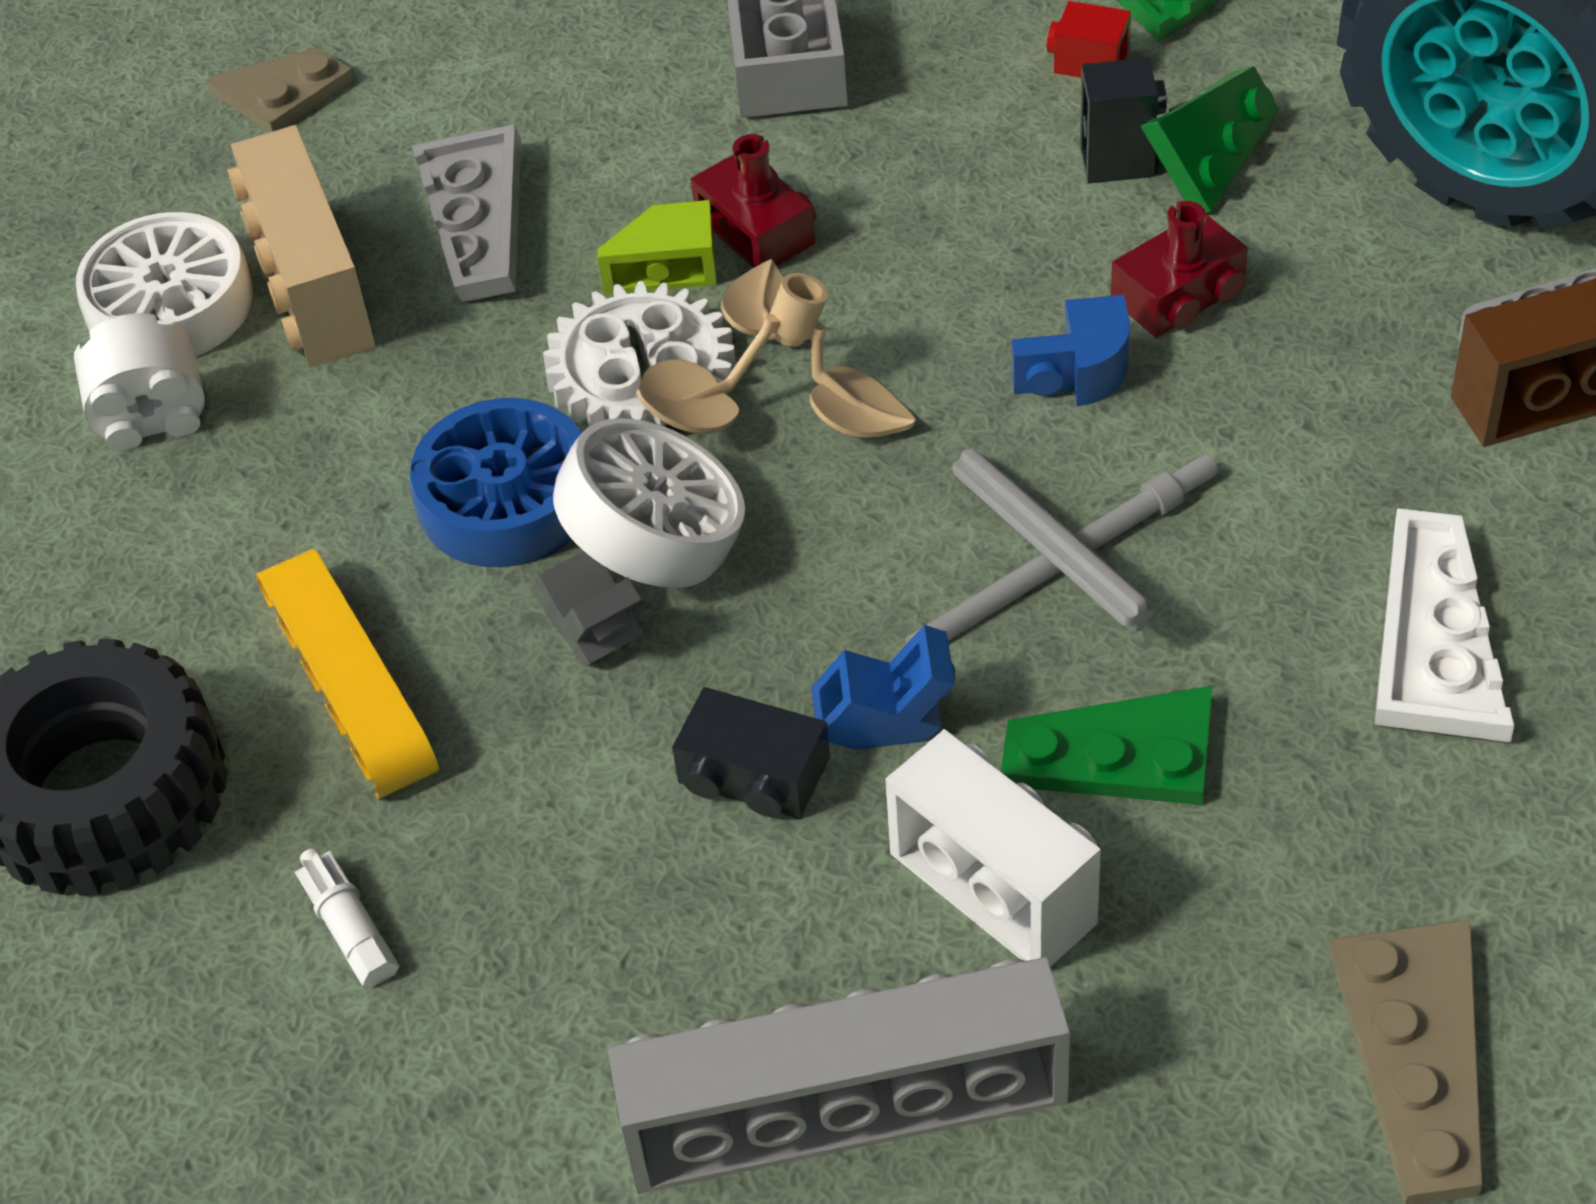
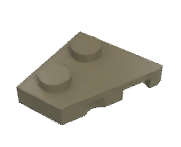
(282, 88)

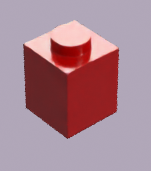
(1088, 36)

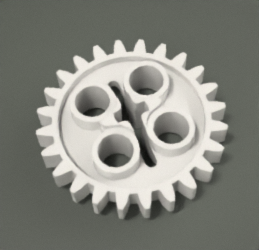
(598, 370)

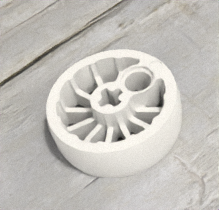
(168, 270)
(648, 503)

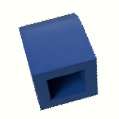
(1086, 358)
(886, 702)

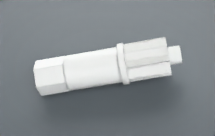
(346, 918)

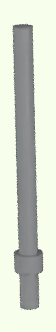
(1157, 495)

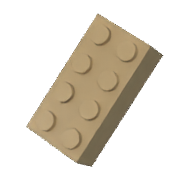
(299, 247)

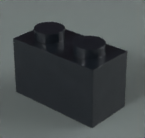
(1113, 107)
(751, 753)

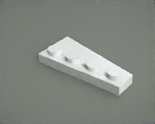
(1435, 636)

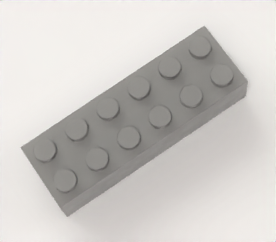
(841, 1073)

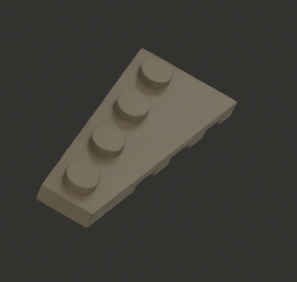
(1417, 1045)

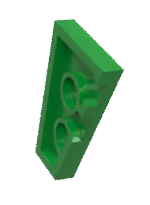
(1116, 749)

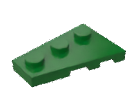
(1212, 135)

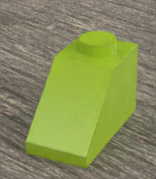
(662, 246)

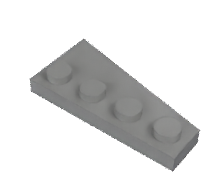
(476, 207)

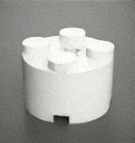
(139, 380)

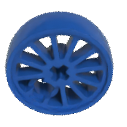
(505, 502)

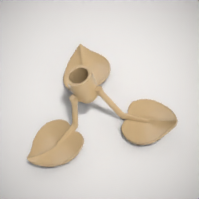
(785, 311)

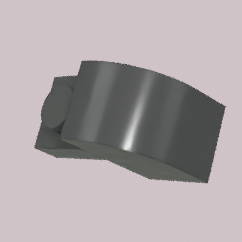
(589, 607)

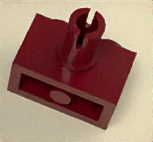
(753, 206)
(1180, 270)

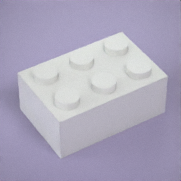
(993, 849)

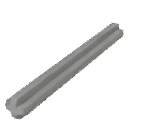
(1054, 540)

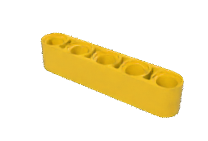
(348, 672)

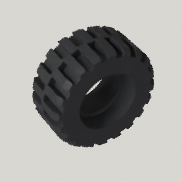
(133, 815)

